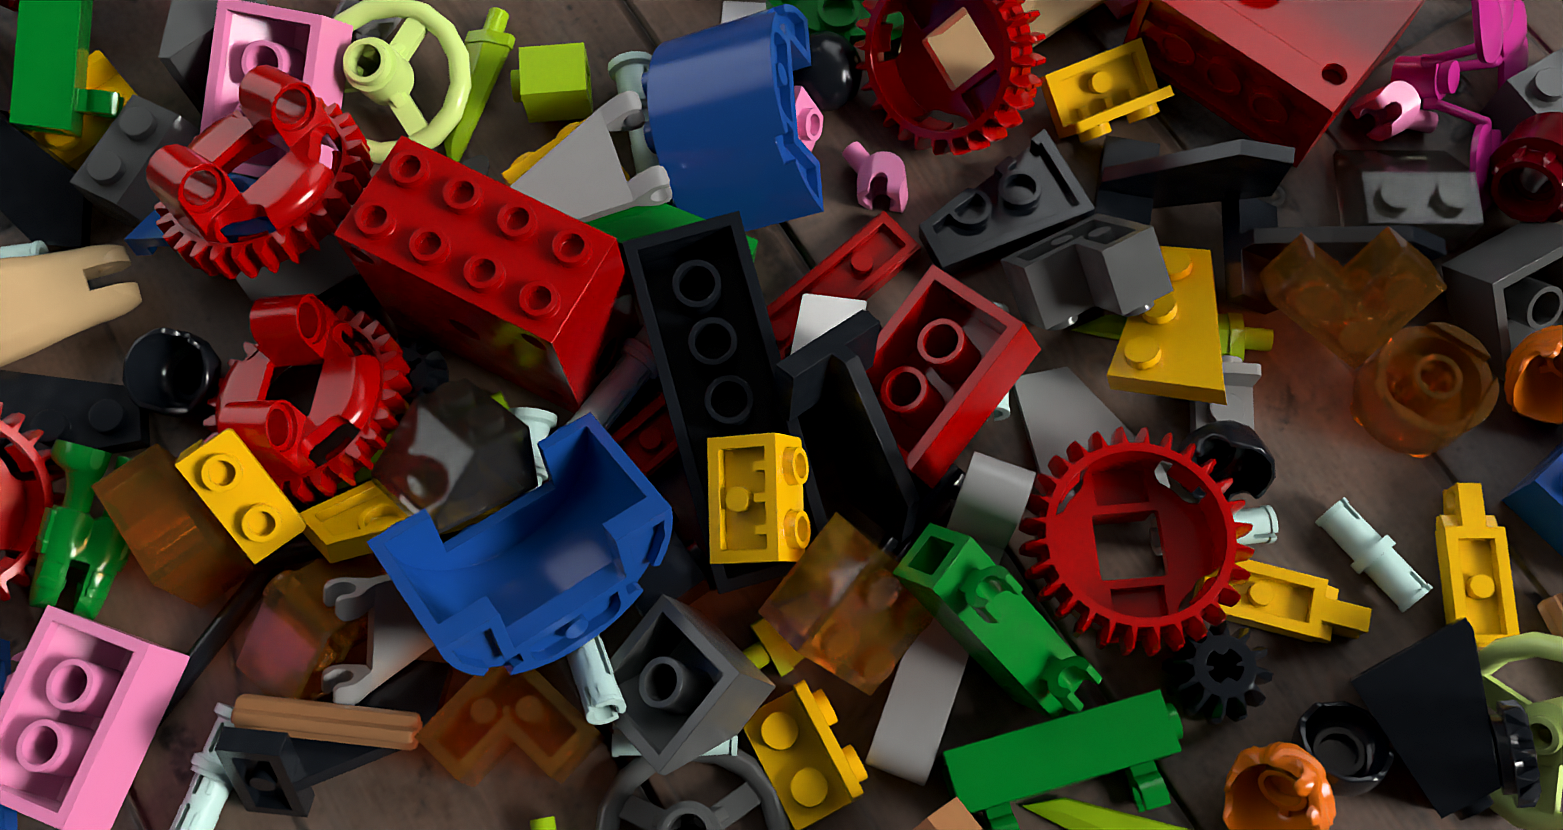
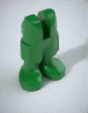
(75, 538)

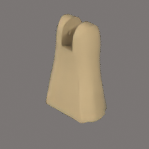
(50, 297)

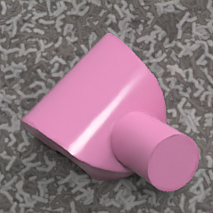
(1394, 110)
(878, 175)

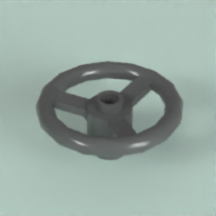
(756, 791)

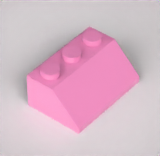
(288, 39)
(81, 719)

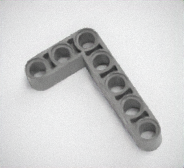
(933, 666)

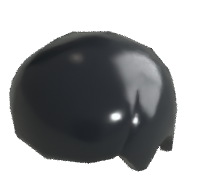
(833, 74)
(171, 372)
(1237, 455)
(1346, 744)

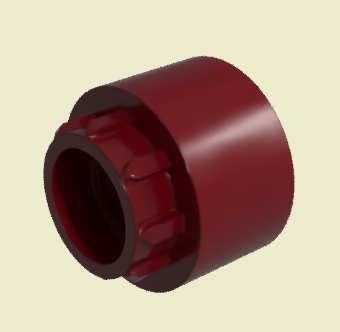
(1529, 170)

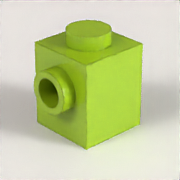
(553, 82)

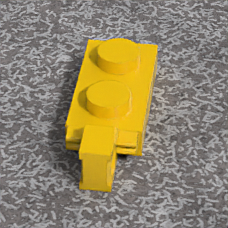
(1475, 565)
(1293, 605)

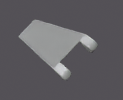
(584, 170)
(1064, 410)
(392, 638)

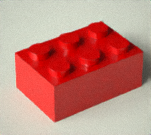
(945, 370)

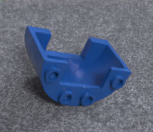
(730, 121)
(540, 569)

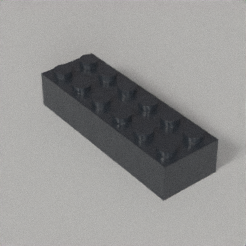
(713, 358)

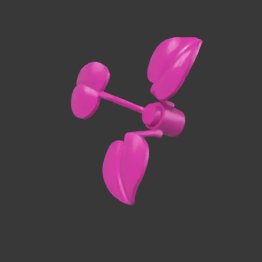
(1499, 42)

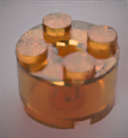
(1424, 389)

